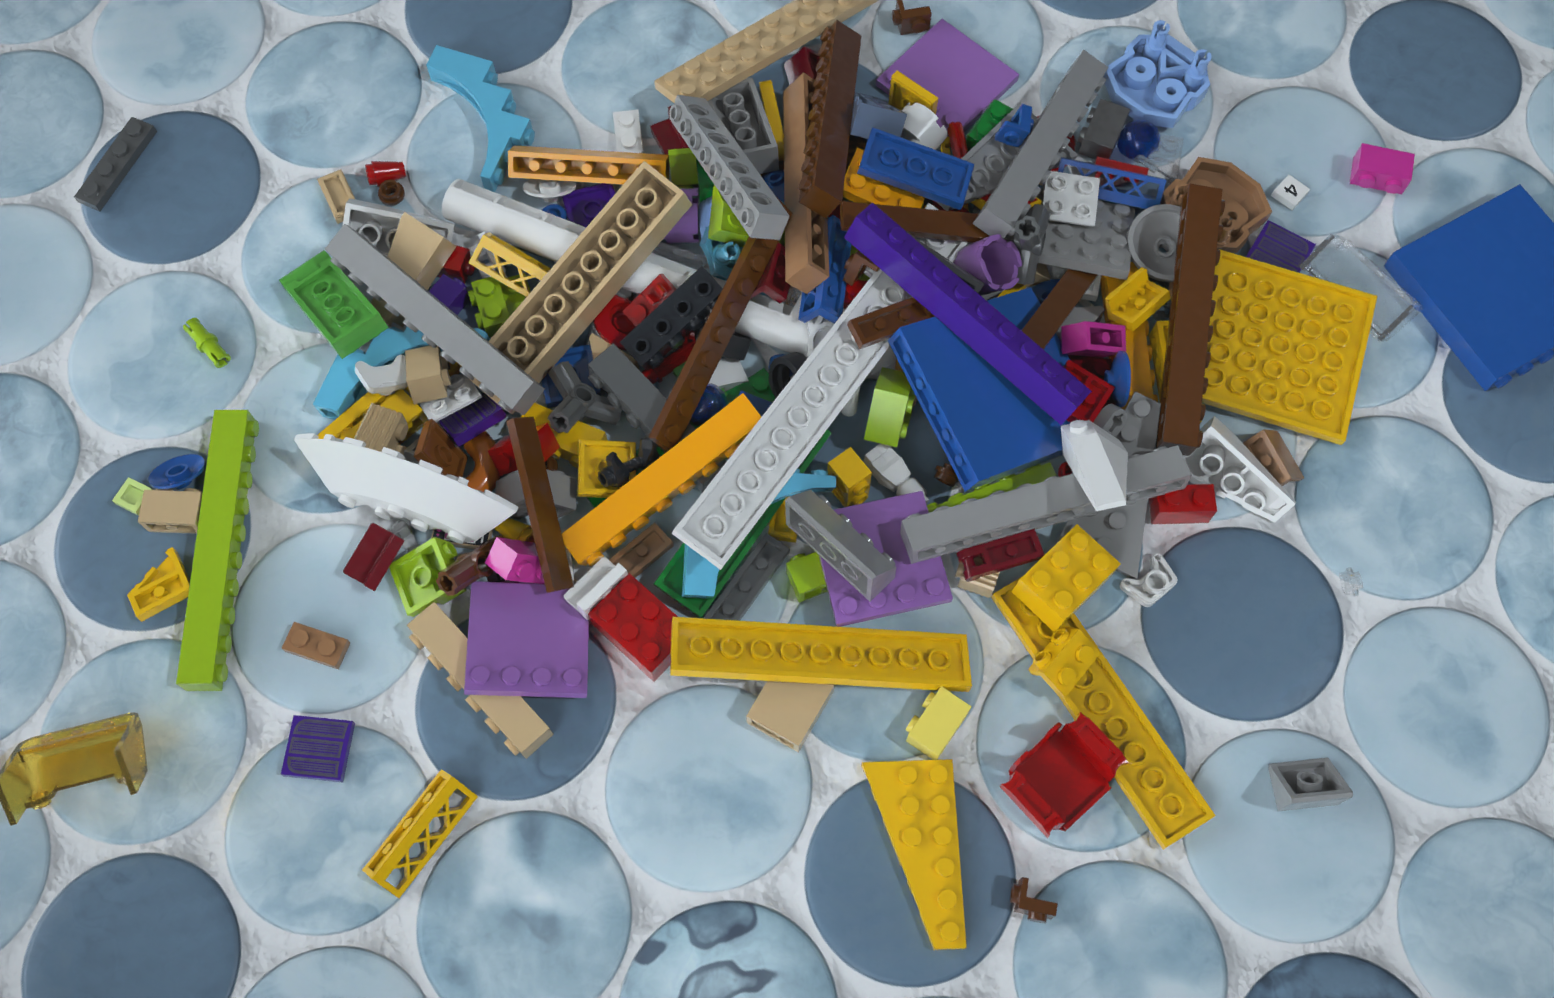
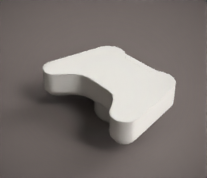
(383, 379)
(1153, 584)

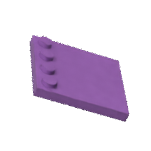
(954, 71)
(914, 585)
(525, 642)

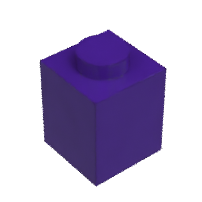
(451, 293)

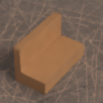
(1274, 456)

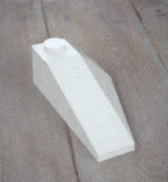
(380, 223)
(1097, 463)
(1236, 473)

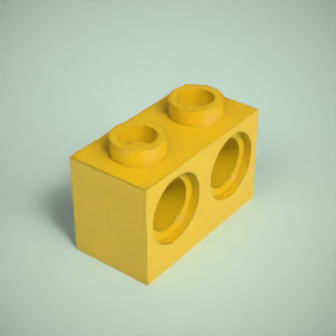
(852, 478)

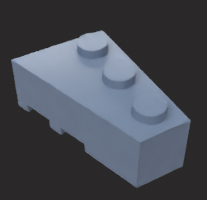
(875, 113)

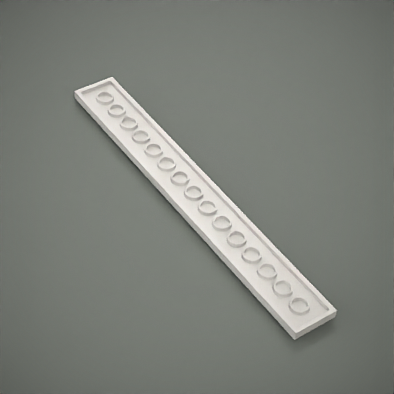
(791, 425)

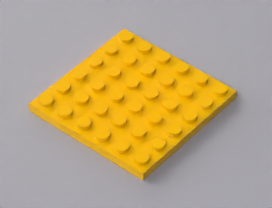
(1286, 347)

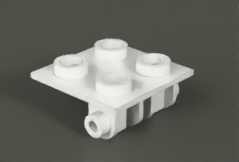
(1071, 198)
(459, 393)

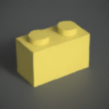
(938, 723)

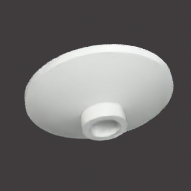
(548, 189)

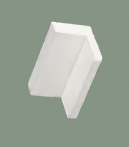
(595, 586)

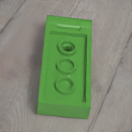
(333, 304)

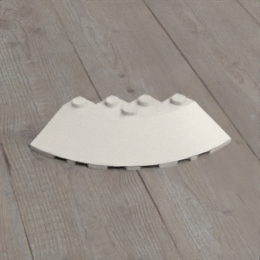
(403, 488)

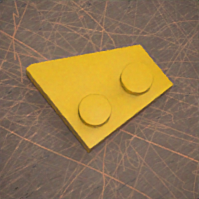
(160, 587)

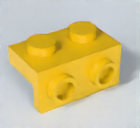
(1135, 300)
(1064, 659)

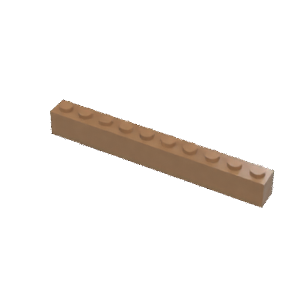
(806, 231)

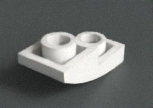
(728, 374)

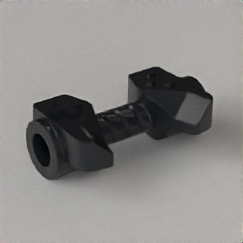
(617, 473)

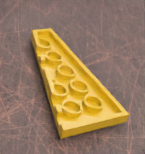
(923, 828)

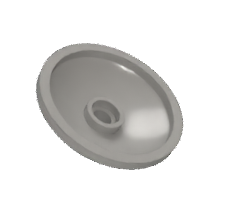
(1152, 230)

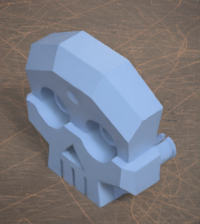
(1164, 69)

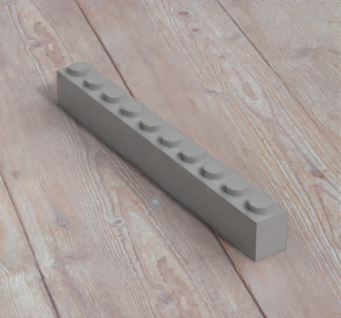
(1041, 147)
(434, 320)
(1034, 506)

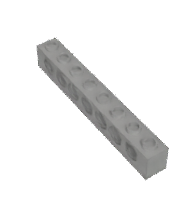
(729, 168)

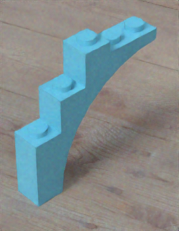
(476, 82)
(342, 384)
(701, 575)

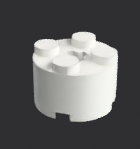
(922, 126)

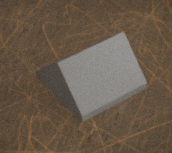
(1307, 784)

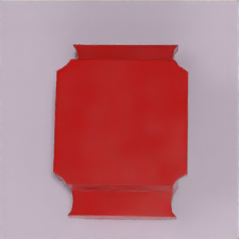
(1064, 774)

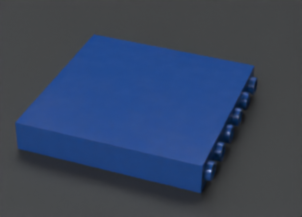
(1487, 285)
(975, 410)

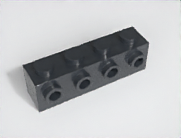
(673, 320)

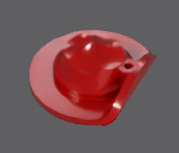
(613, 323)

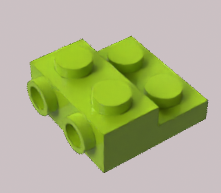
(495, 302)
(417, 575)

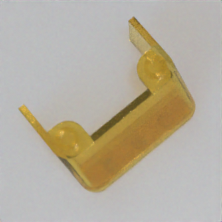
(70, 759)

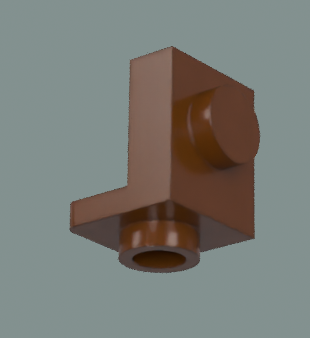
(911, 20)
(856, 267)
(1036, 909)

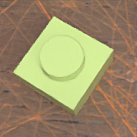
(131, 495)

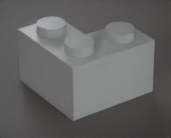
(562, 488)

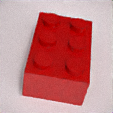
(636, 625)

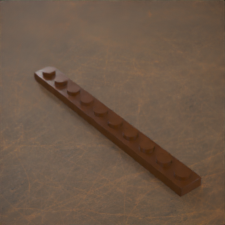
(713, 341)

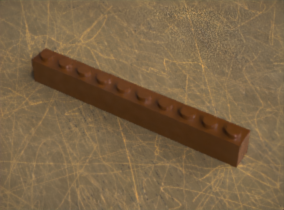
(830, 120)
(1190, 319)

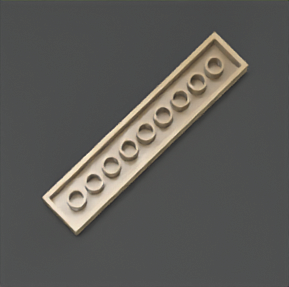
(590, 272)

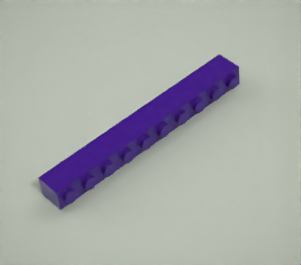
(966, 313)

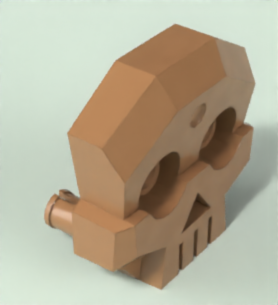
(1242, 196)

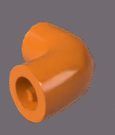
(485, 472)

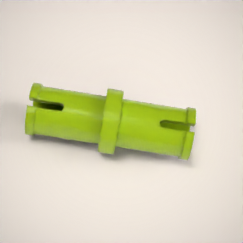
(206, 342)

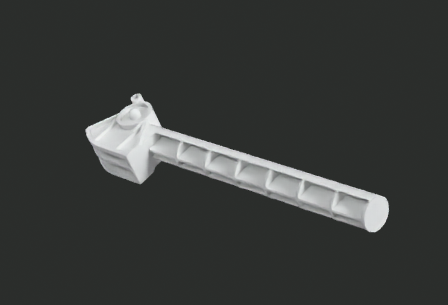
(552, 236)

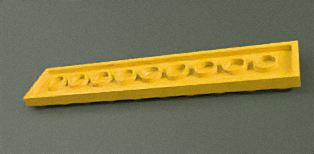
(819, 654)
(1153, 776)

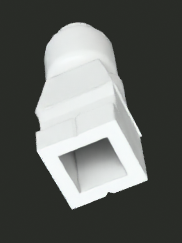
(892, 471)

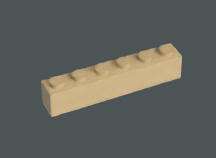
(506, 714)

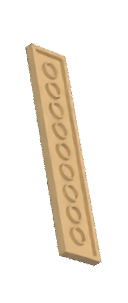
(755, 47)

